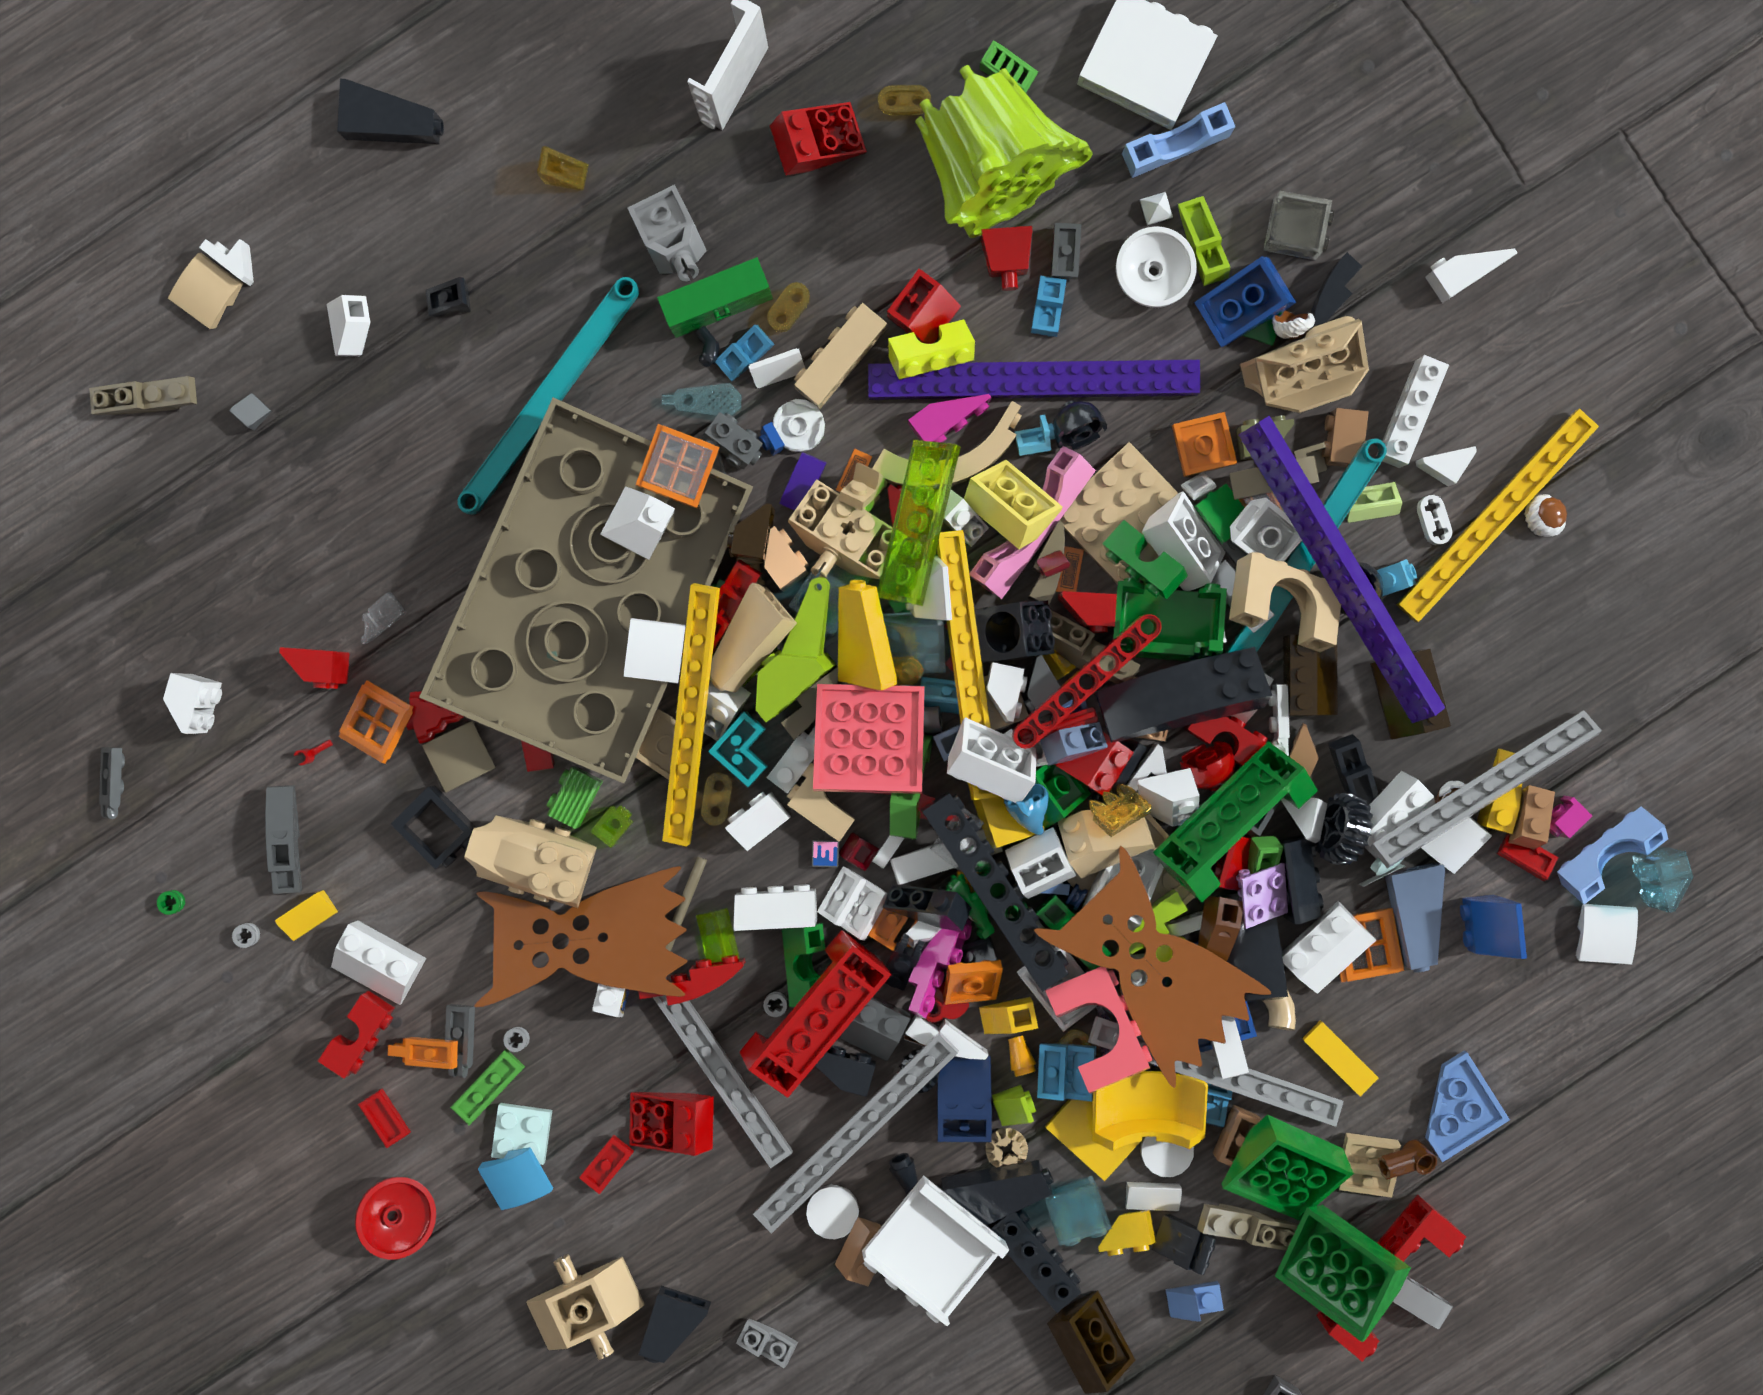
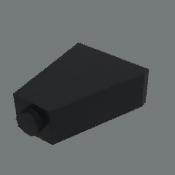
(671, 1323)

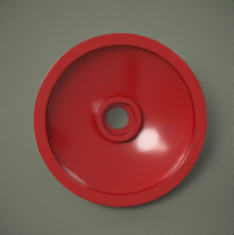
(410, 1226)

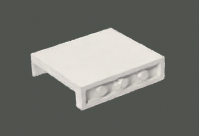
(1147, 60)
(734, 69)
(932, 1250)

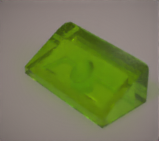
(717, 934)

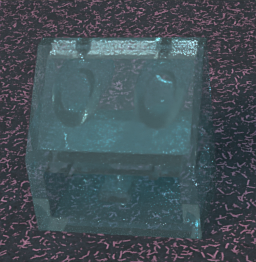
(1663, 877)

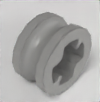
(237, 939)
(777, 1012)
(522, 1032)

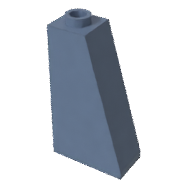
(1417, 911)

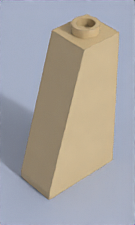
(750, 638)

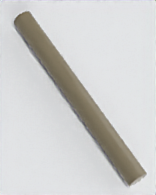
(688, 894)

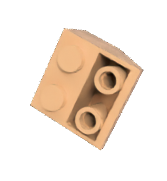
(781, 562)

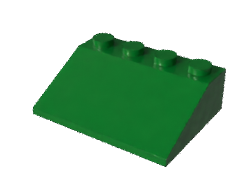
(1286, 1168)
(1341, 1271)

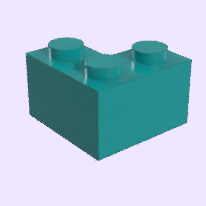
(734, 751)

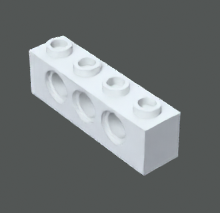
(1413, 410)

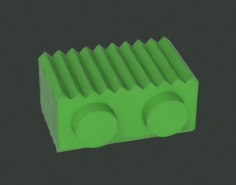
(574, 797)

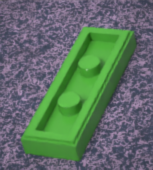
(487, 1087)

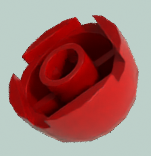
(1210, 765)

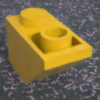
(1009, 1017)
(1129, 1231)

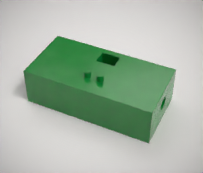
(715, 297)

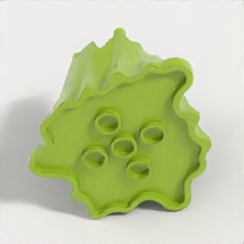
(995, 150)

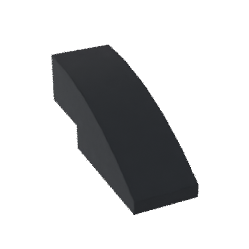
(1333, 290)
(1352, 768)

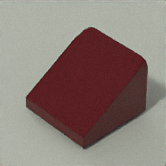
(1052, 564)
(858, 851)

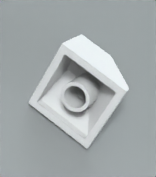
(638, 522)
(937, 598)

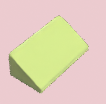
(1376, 502)

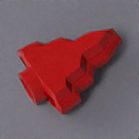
(428, 718)

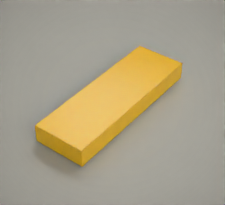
(1339, 1058)

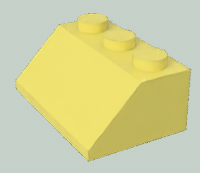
(1011, 503)

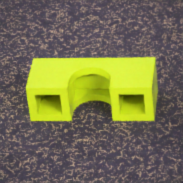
(913, 357)

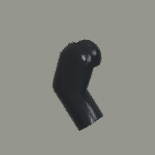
(710, 347)

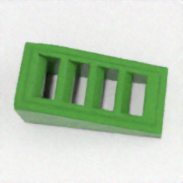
(1013, 60)
(1264, 847)

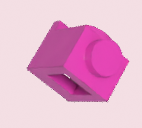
(1568, 817)

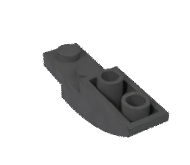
(282, 839)

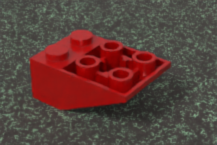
(816, 137)
(672, 1122)

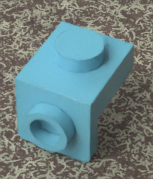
(1035, 439)
(1397, 577)

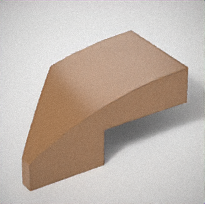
(1304, 750)

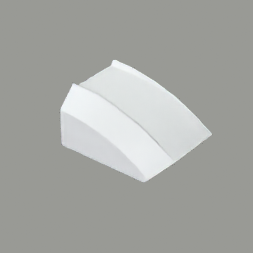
(1264, 530)

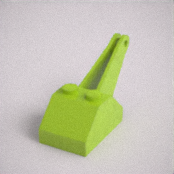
(802, 659)

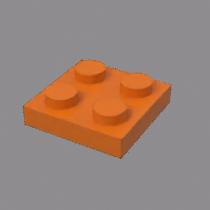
(1204, 444)
(972, 982)

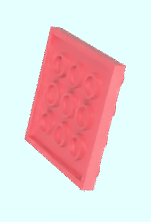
(868, 739)

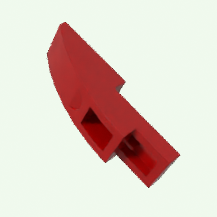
(703, 978)

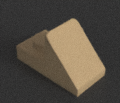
(863, 488)

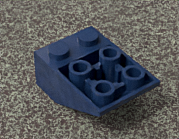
(964, 1101)

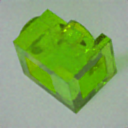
(604, 829)

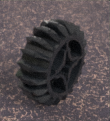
(1345, 829)

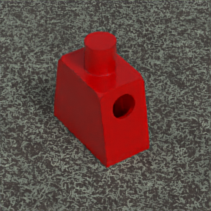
(1007, 253)

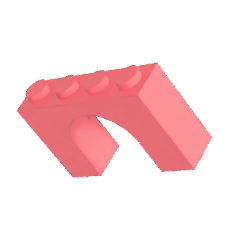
(1127, 1056)

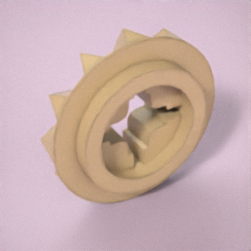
(1002, 1138)

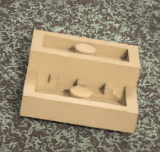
(205, 290)
(1363, 1157)

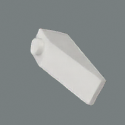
(1463, 270)

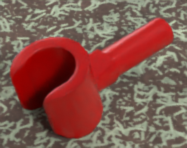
(310, 753)

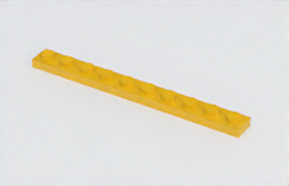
(1497, 515)
(964, 638)
(690, 713)

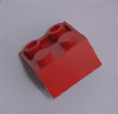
(923, 308)
(1231, 863)

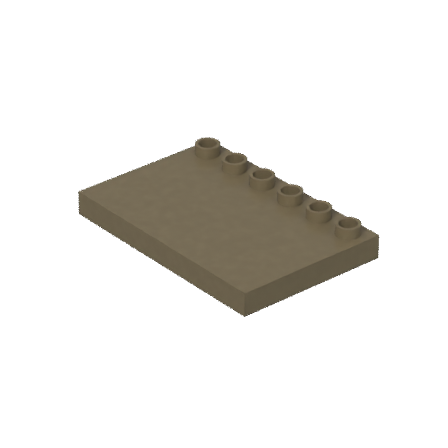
(569, 590)

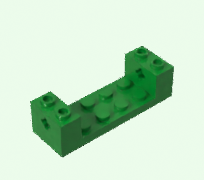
(1230, 815)

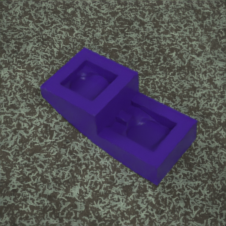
(803, 477)

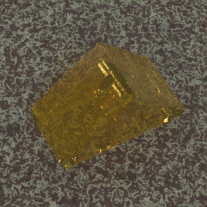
(561, 169)

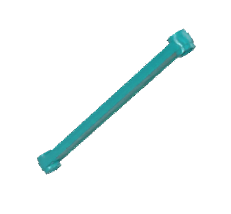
(554, 386)
(1338, 506)

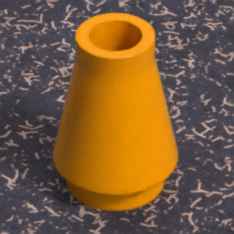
(1020, 1057)

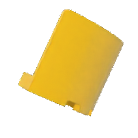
(1150, 1108)

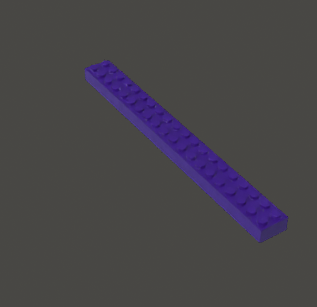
(1040, 380)
(1341, 570)

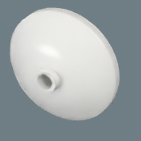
(1160, 250)

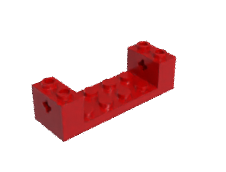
(818, 1016)
(1401, 1239)

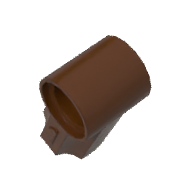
(1411, 1158)

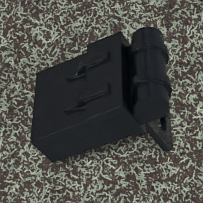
(1184, 1244)

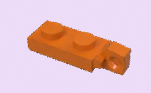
(426, 1052)

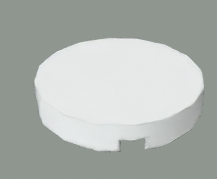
(799, 425)
(1165, 1158)
(832, 1211)

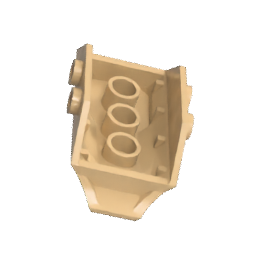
(1313, 369)
(531, 859)

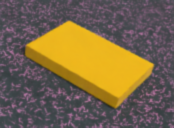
(1074, 1129)

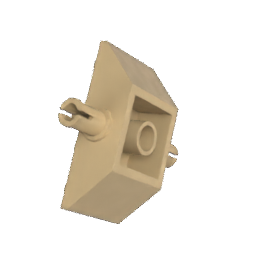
(821, 525)
(605, 1292)

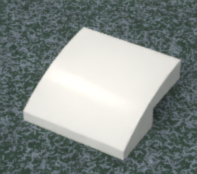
(654, 650)
(1458, 844)
(853, 903)
(1607, 934)

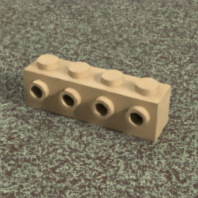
(840, 356)

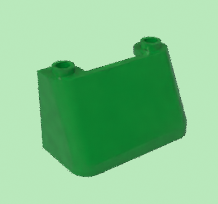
(1189, 621)

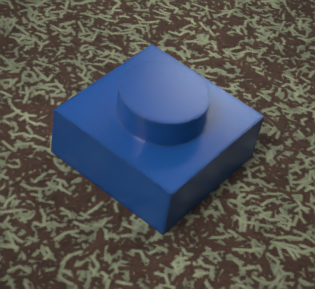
(771, 439)

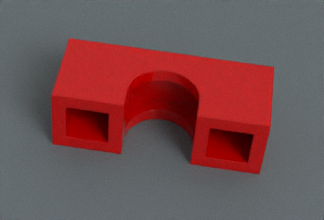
(1245, 742)
(371, 1016)

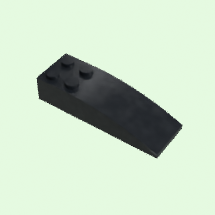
(1185, 695)

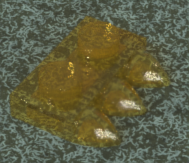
(1119, 810)

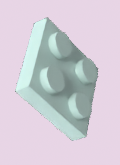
(521, 1128)

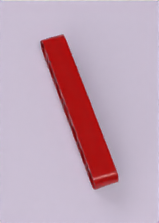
(1098, 675)

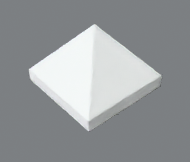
(1156, 208)
(1199, 486)

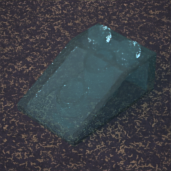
(917, 639)

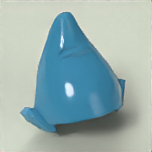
(1031, 810)

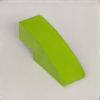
(1204, 240)
(1165, 909)

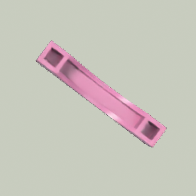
(1063, 482)

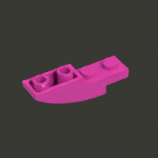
(928, 974)

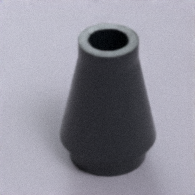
(904, 1171)

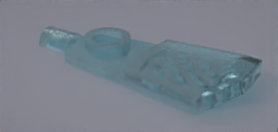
(701, 399)

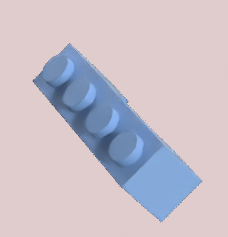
(1192, 136)
(1636, 833)

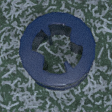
(1076, 897)

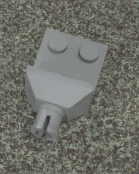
(669, 233)

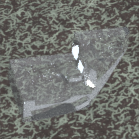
(381, 616)

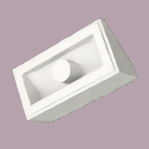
(776, 368)
(1153, 1196)

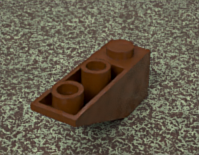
(1220, 925)

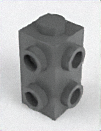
(734, 442)

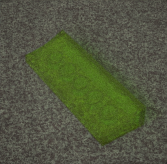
(918, 522)

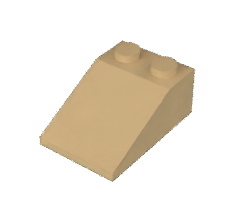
(1092, 849)

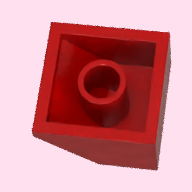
(1091, 610)
(321, 667)
(1099, 768)

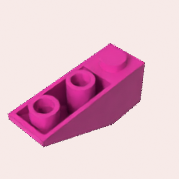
(942, 417)

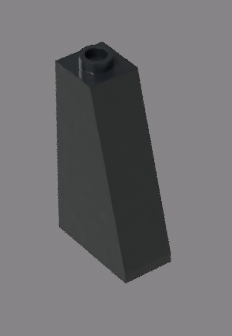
(382, 117)
(999, 1190)

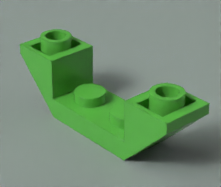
(904, 807)

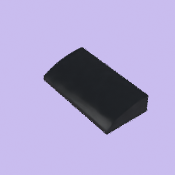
(1260, 956)

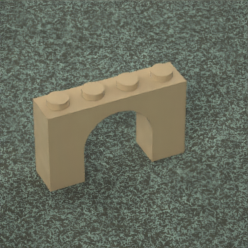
(1317, 602)
(818, 807)

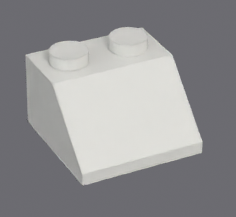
(1171, 796)

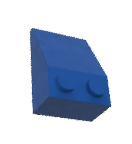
(1245, 301)
(1493, 926)

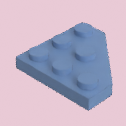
(1461, 1108)

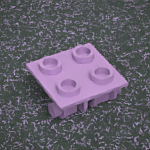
(1262, 894)

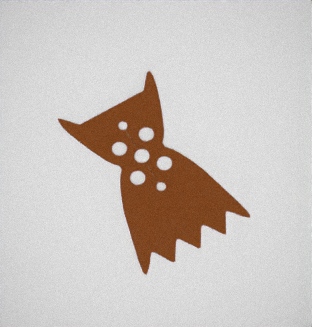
(629, 959)
(1201, 985)

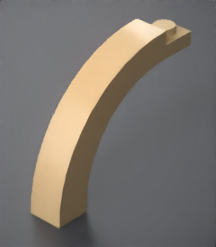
(968, 465)

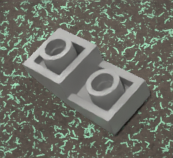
(766, 1341)

